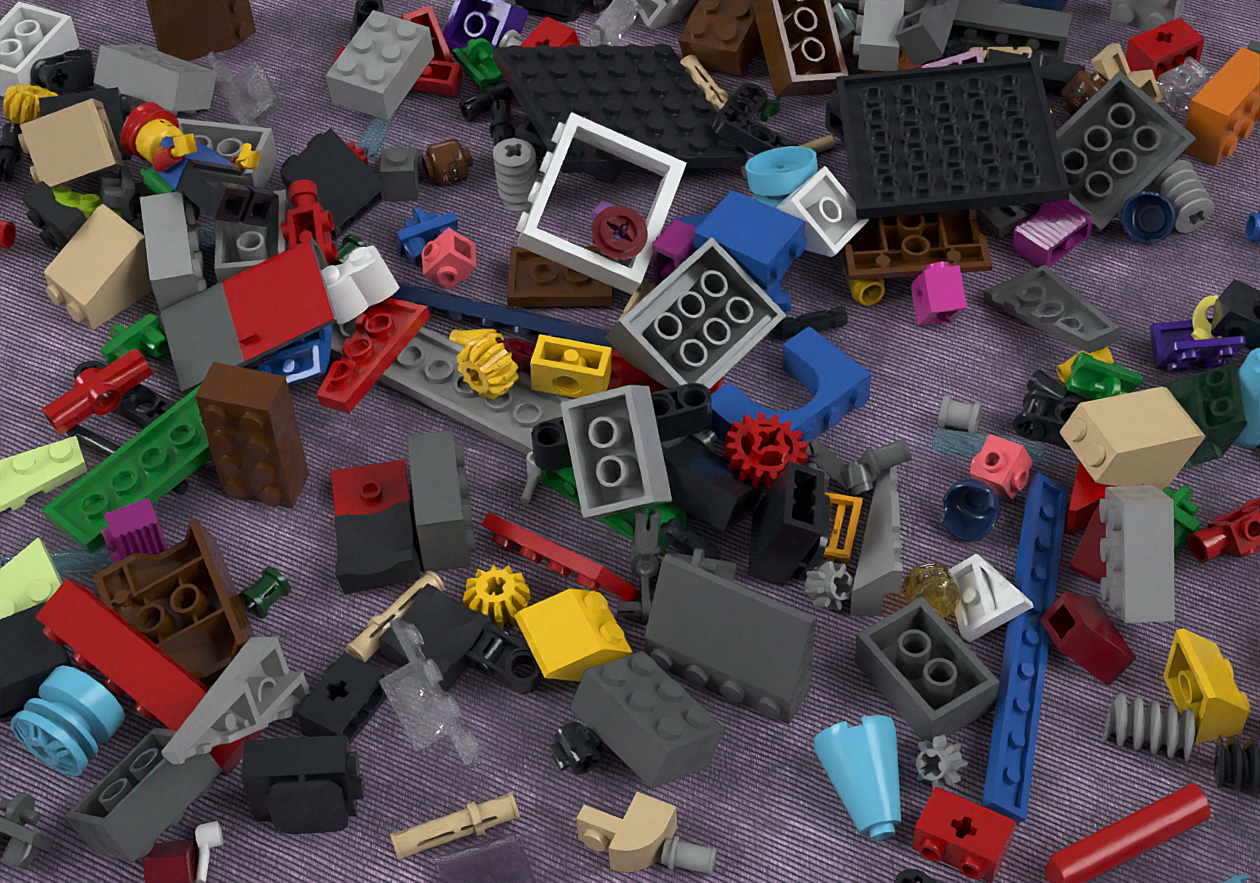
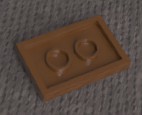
(545, 283)

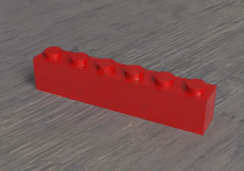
(129, 662)

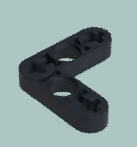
(737, 123)

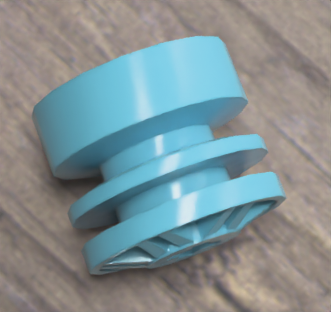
(779, 173)
(68, 720)

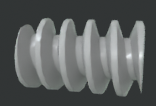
(515, 173)
(1186, 195)
(1150, 725)

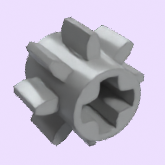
(829, 585)
(929, 757)

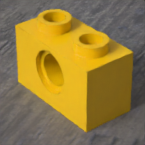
(570, 367)

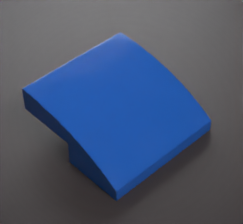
(303, 358)

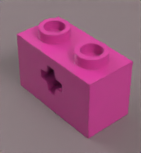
(938, 294)

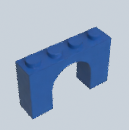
(822, 368)

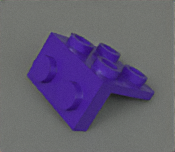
(1178, 350)

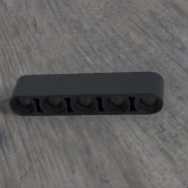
(677, 412)

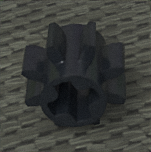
(576, 748)

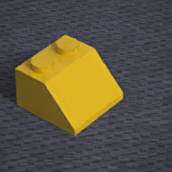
(572, 634)
(1206, 683)

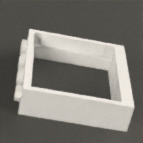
(574, 256)

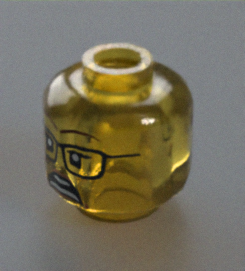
(935, 585)

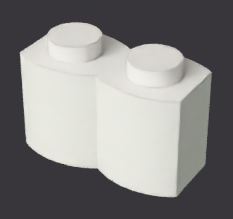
(358, 283)

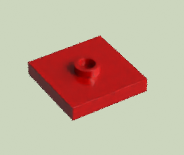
(369, 488)

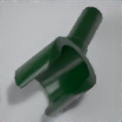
(770, 108)

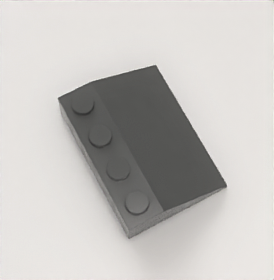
(1117, 148)
(696, 321)
(730, 639)

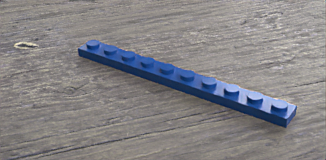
(1025, 652)

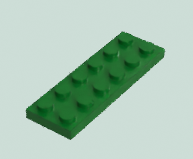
(138, 470)

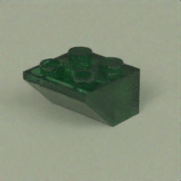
(1215, 406)

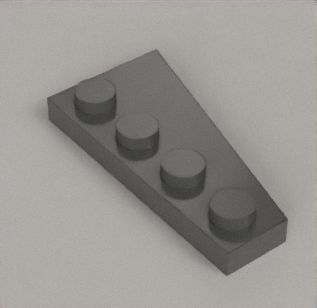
(1054, 307)

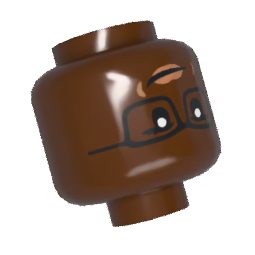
(1081, 90)
(446, 162)

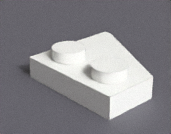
(985, 598)

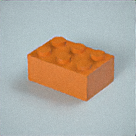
(1225, 108)

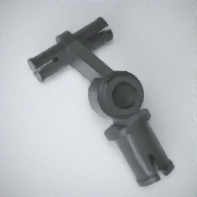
(859, 474)
(643, 562)

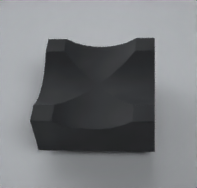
(55, 220)
(377, 549)
(446, 633)

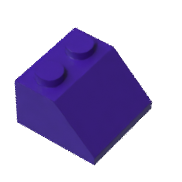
(482, 20)

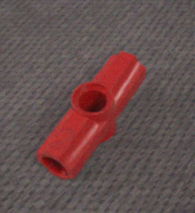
(97, 391)

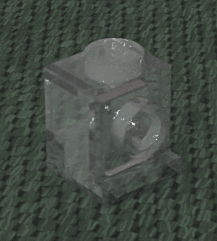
(1182, 84)

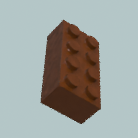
(722, 35)
(800, 46)
(253, 434)

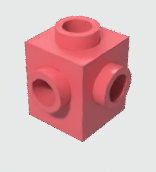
(449, 259)
(1002, 466)

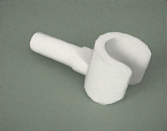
(534, 475)
(207, 836)

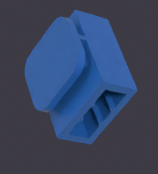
(755, 236)

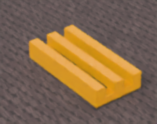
(831, 552)

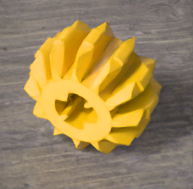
(22, 102)
(487, 367)
(497, 594)

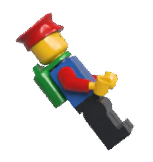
(195, 169)

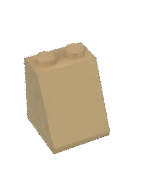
(70, 144)
(100, 269)
(1133, 438)

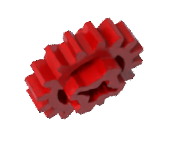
(763, 448)

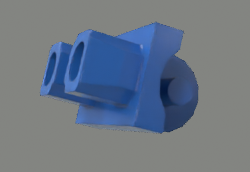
(422, 230)

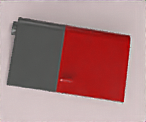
(249, 314)

